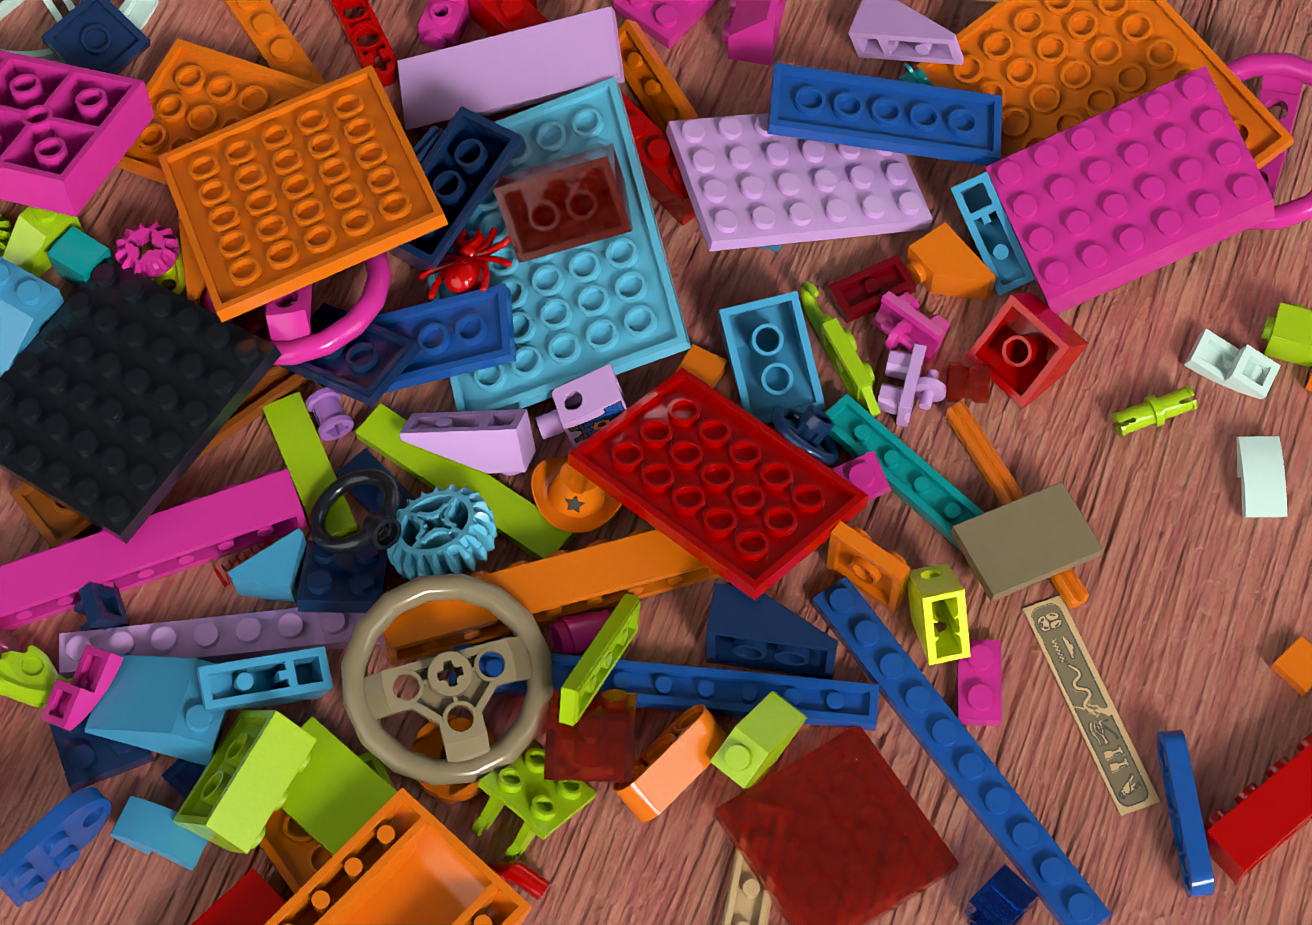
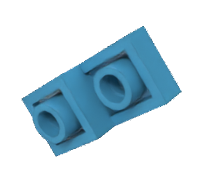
(152, 829)

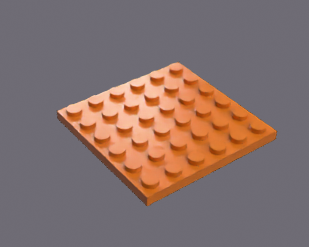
(299, 192)

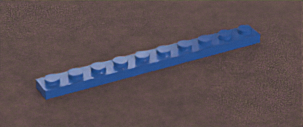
(720, 690)
(959, 757)

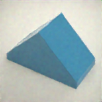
(273, 571)

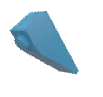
(992, 233)
(266, 680)

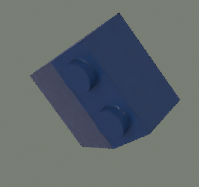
(765, 636)

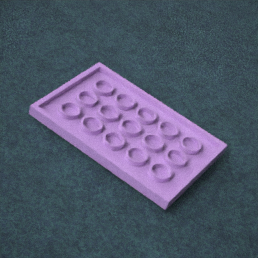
(788, 189)

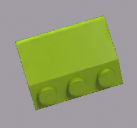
(246, 780)

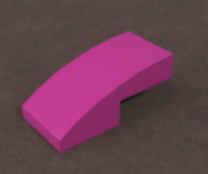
(74, 701)

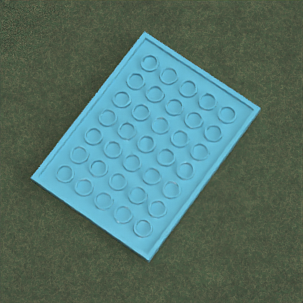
(583, 303)

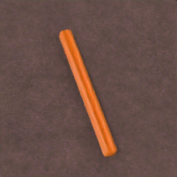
(1005, 487)

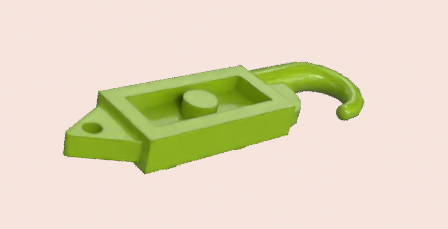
(841, 351)

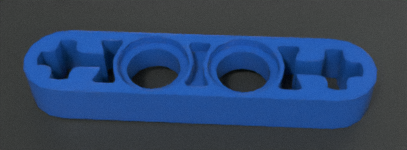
(1185, 813)

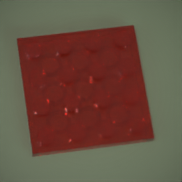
(836, 836)

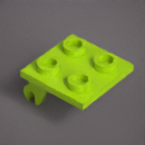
(539, 802)

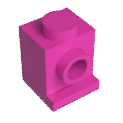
(443, 23)

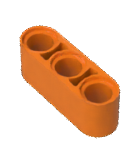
(672, 763)

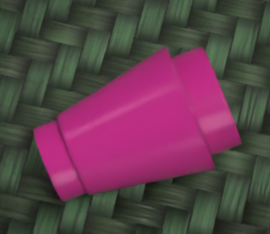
(576, 632)

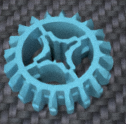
(443, 533)

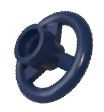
(807, 431)

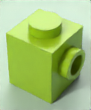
(1289, 334)

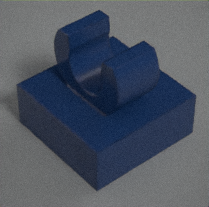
(102, 607)

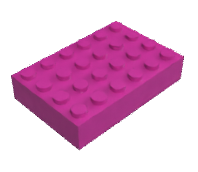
(63, 130)
(1131, 190)

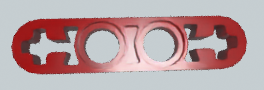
(364, 25)

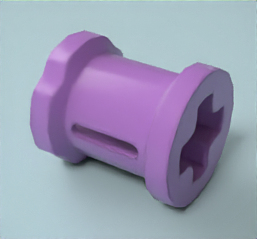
(329, 414)

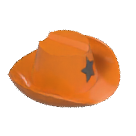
(569, 498)

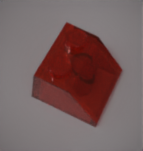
(599, 744)

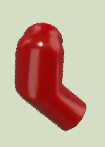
(523, 876)

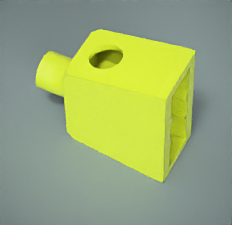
(934, 597)

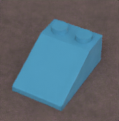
(24, 310)
(770, 355)
(159, 709)

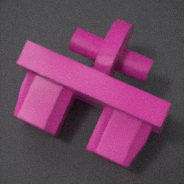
(907, 326)

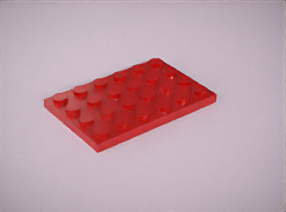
(718, 482)

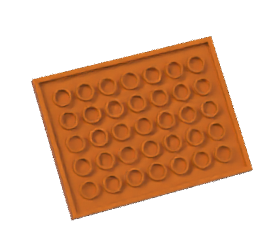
(1083, 57)

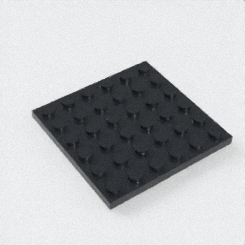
(123, 396)

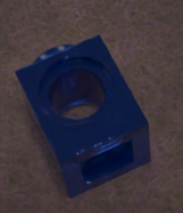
(1001, 900)

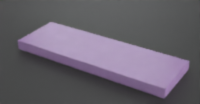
(510, 69)

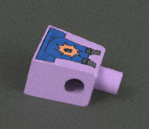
(584, 406)

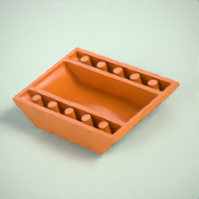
(404, 872)

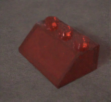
(564, 203)

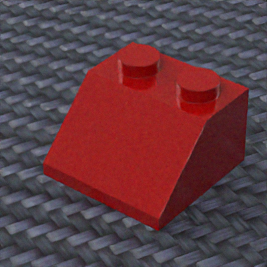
(1026, 348)

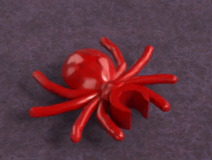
(464, 270)

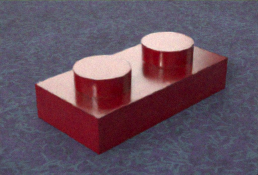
(863, 291)

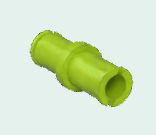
(1154, 410)

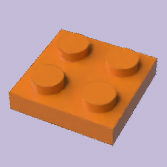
(868, 567)

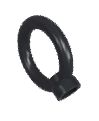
(377, 528)

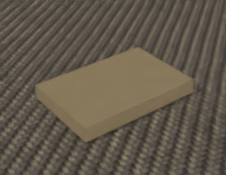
(1026, 541)

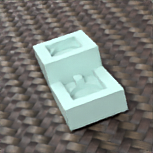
(1239, 370)
(1262, 477)

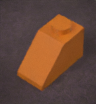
(949, 266)

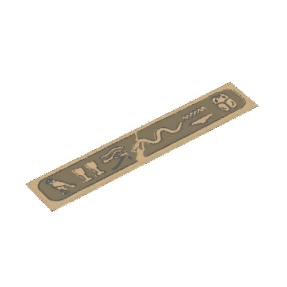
(1091, 706)

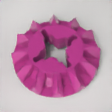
(154, 261)

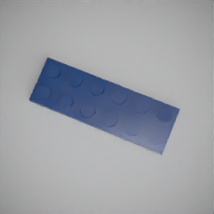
(885, 114)

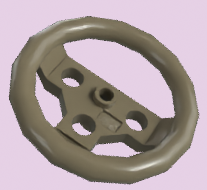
(466, 752)

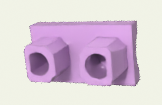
(909, 368)

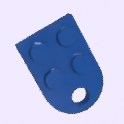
(52, 844)

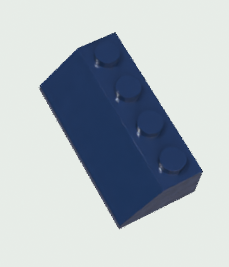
(461, 173)

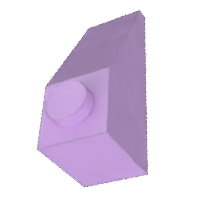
(899, 33)
(479, 439)

